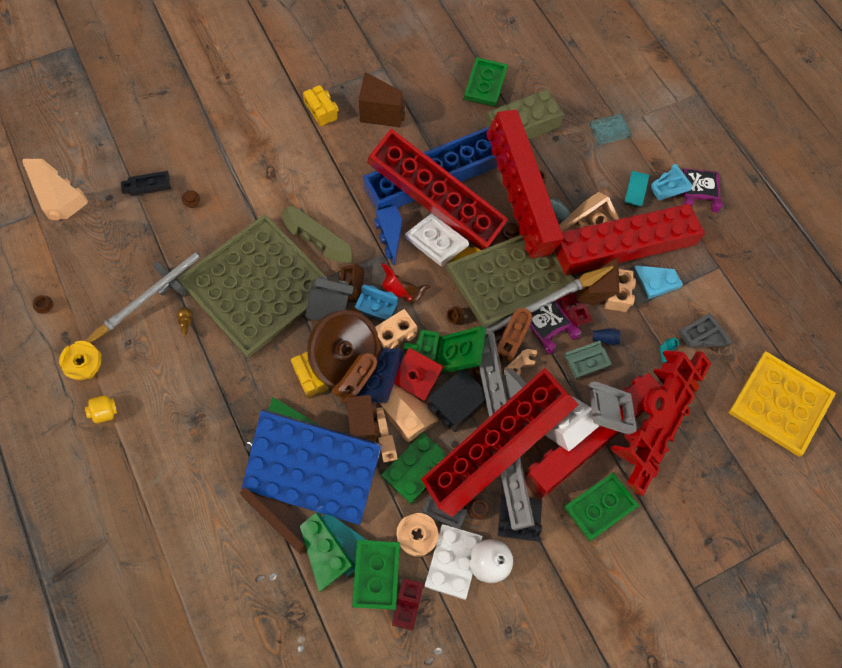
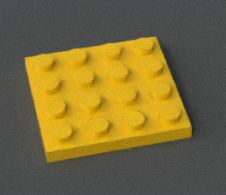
(782, 403)

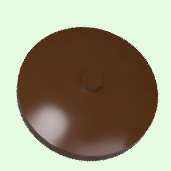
(337, 344)

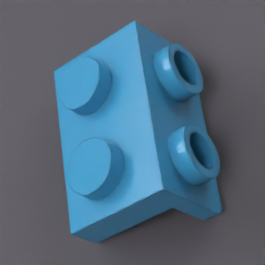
(376, 303)

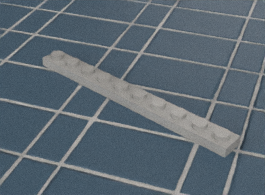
(496, 396)

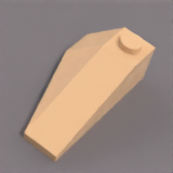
(53, 193)
(591, 212)
(408, 414)

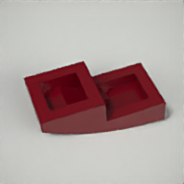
(576, 313)
(407, 604)

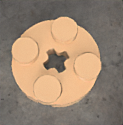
(428, 530)

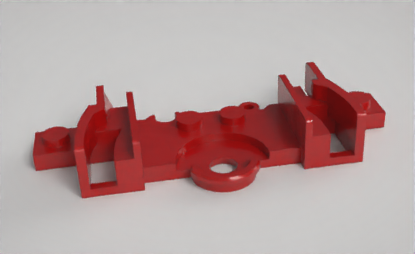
(651, 439)

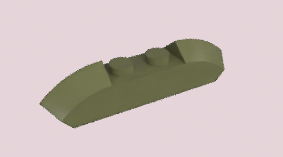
(310, 230)

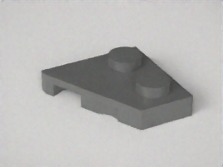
(704, 333)

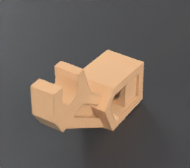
(522, 361)
(388, 447)

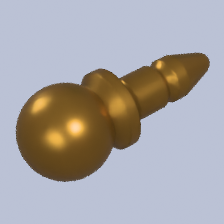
(184, 319)

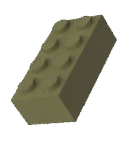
(537, 112)

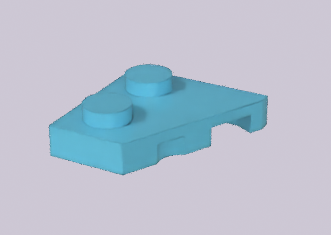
(671, 184)
(657, 280)

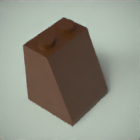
(380, 103)

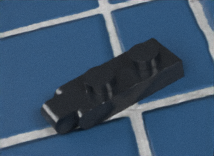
(146, 183)

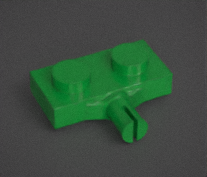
(426, 344)

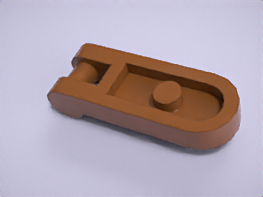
(514, 333)
(356, 376)

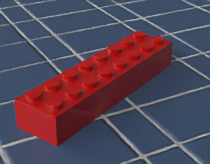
(524, 184)
(436, 190)
(628, 238)
(498, 442)
(560, 463)

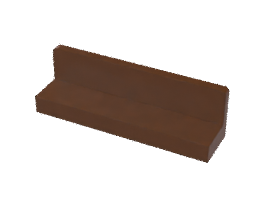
(279, 516)

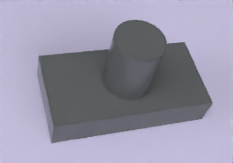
(162, 270)

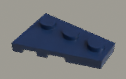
(383, 377)

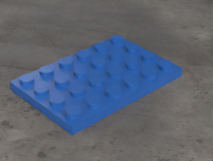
(311, 466)

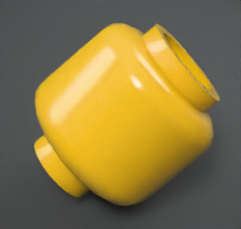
(101, 409)

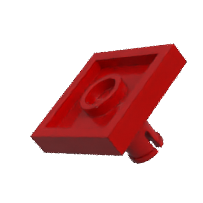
(418, 374)

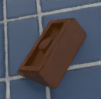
(354, 276)

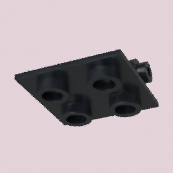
(530, 533)

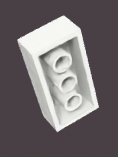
(573, 427)

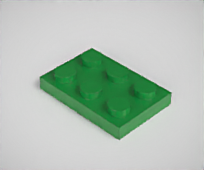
(485, 82)
(461, 349)
(413, 464)
(601, 506)
(375, 574)

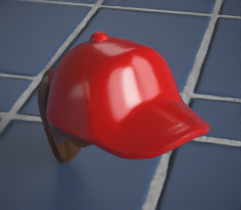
(401, 289)

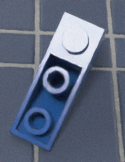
(390, 226)

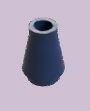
(607, 336)

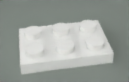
(436, 240)
(450, 563)

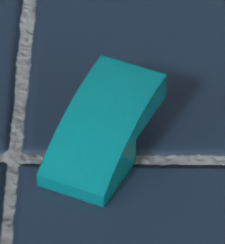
(636, 189)

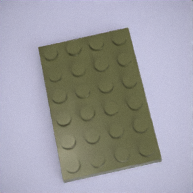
(505, 279)

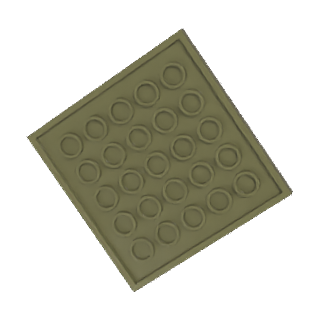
(253, 285)

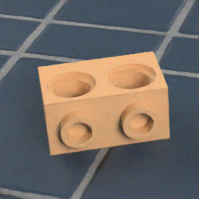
(614, 303)
(391, 328)

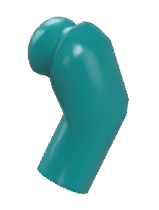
(669, 345)

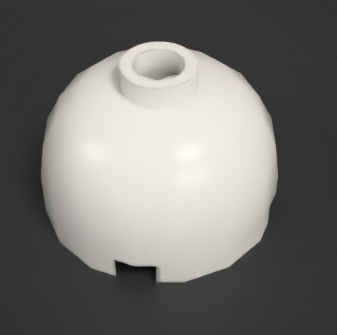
(491, 561)

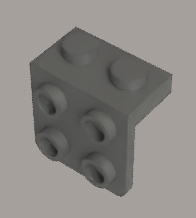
(327, 297)

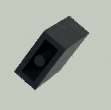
(457, 400)

